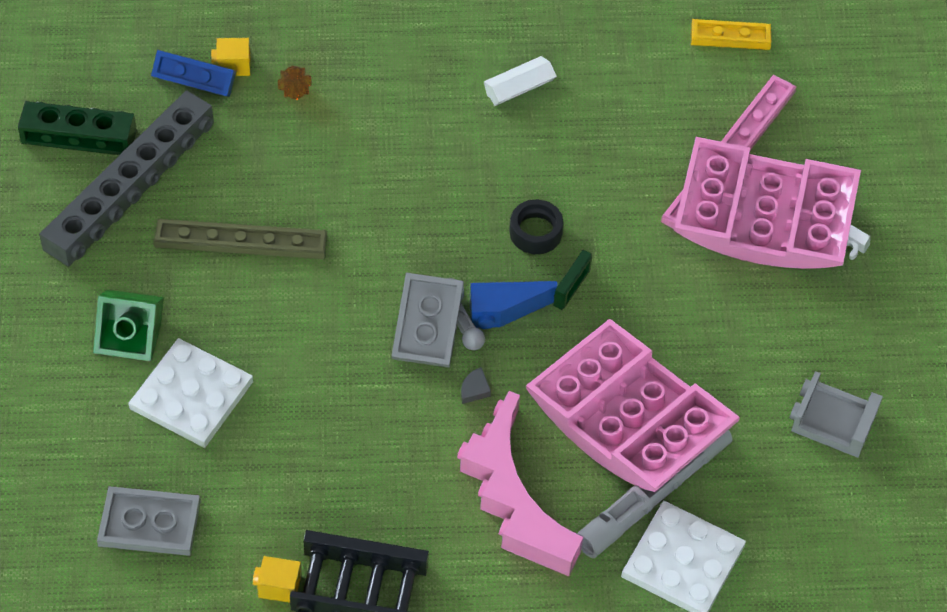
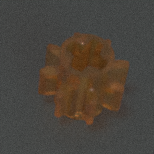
(294, 82)

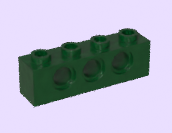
(76, 128)

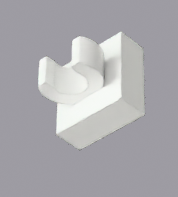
(858, 241)

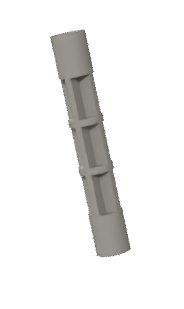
(637, 502)

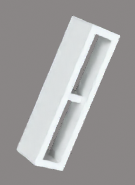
(519, 80)

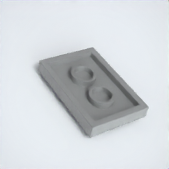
(427, 320)
(149, 521)

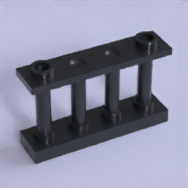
(350, 553)

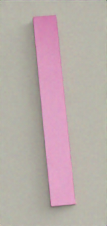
(749, 126)

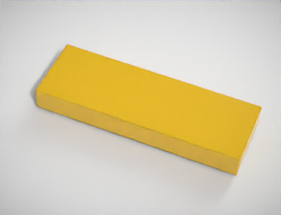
(731, 34)

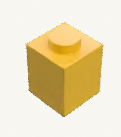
(232, 54)
(277, 578)

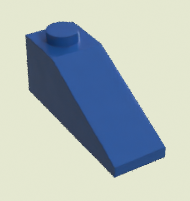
(504, 302)

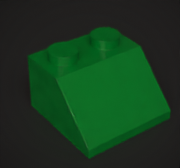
(127, 324)

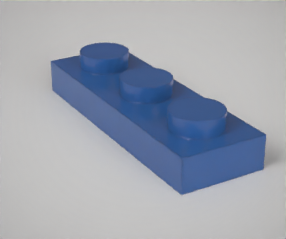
(193, 73)

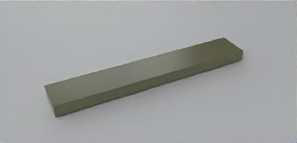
(240, 239)

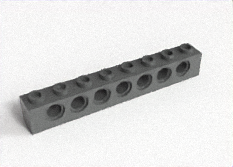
(127, 178)

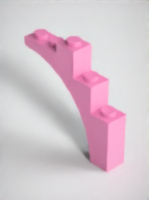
(525, 526)

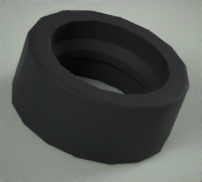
(536, 209)

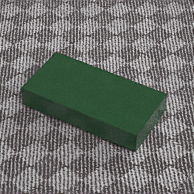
(572, 280)

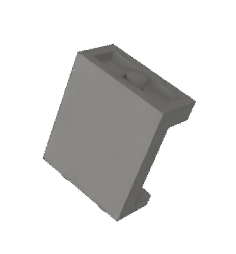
(834, 416)

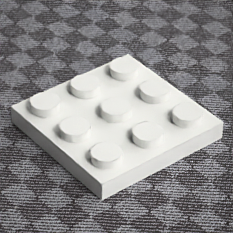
(191, 392)
(683, 559)

